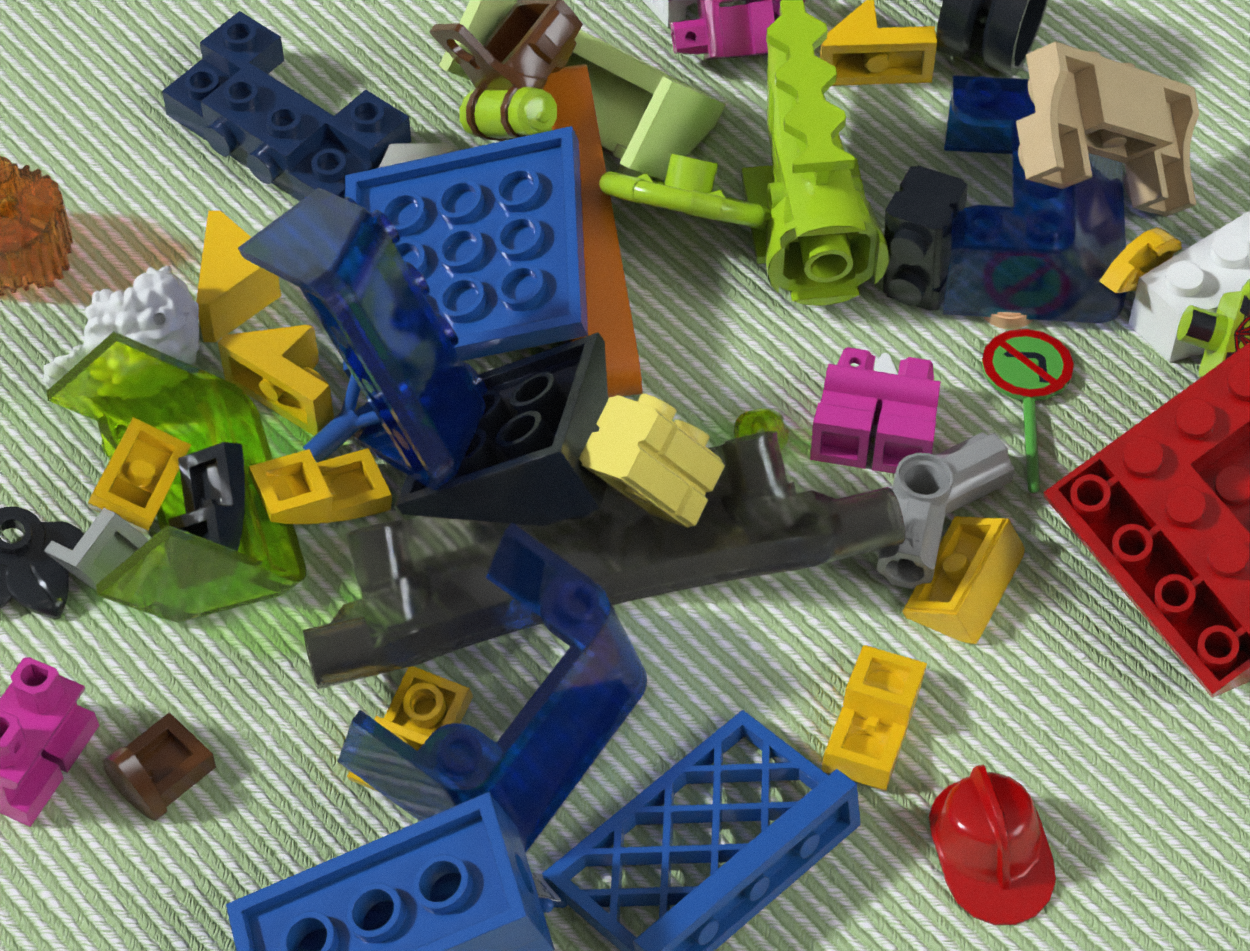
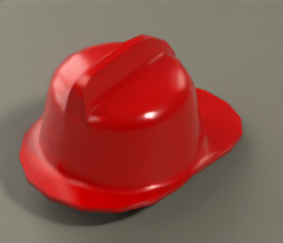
(992, 848)

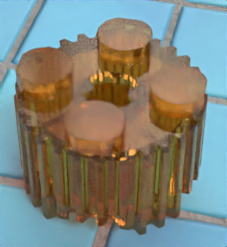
(32, 229)

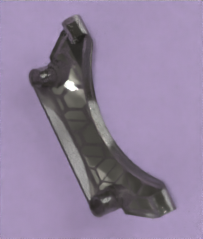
(431, 593)

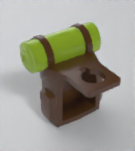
(513, 68)

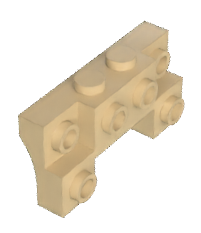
(1114, 113)

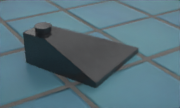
(527, 444)

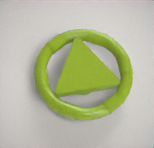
(688, 191)

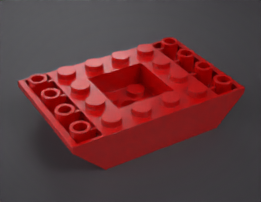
(1173, 521)

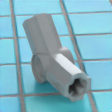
(932, 488)

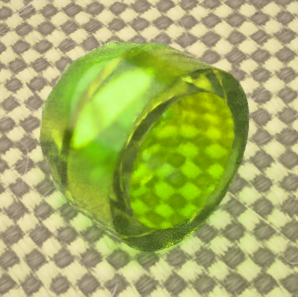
(761, 419)

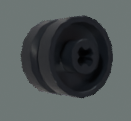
(1000, 26)

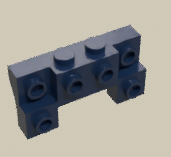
(271, 126)

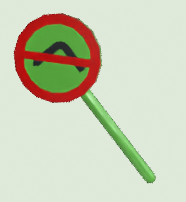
(1030, 369)

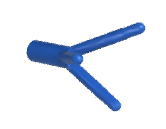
(343, 425)

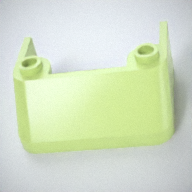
(637, 107)

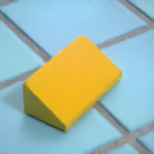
(969, 577)

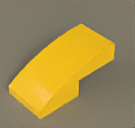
(328, 491)
(874, 717)

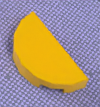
(1138, 258)

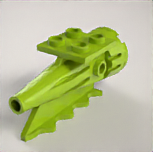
(820, 224)

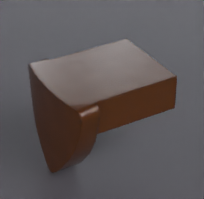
(158, 766)

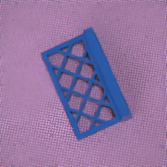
(753, 870)

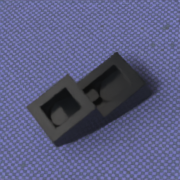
(213, 494)

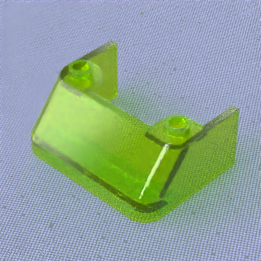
(177, 571)

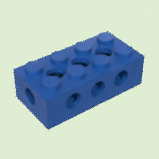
(425, 888)

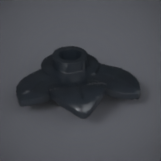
(27, 570)

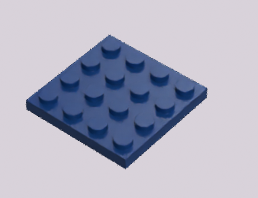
(492, 238)

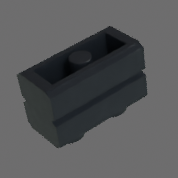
(920, 236)

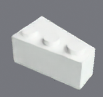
(1191, 278)

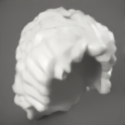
(152, 312)

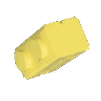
(653, 459)

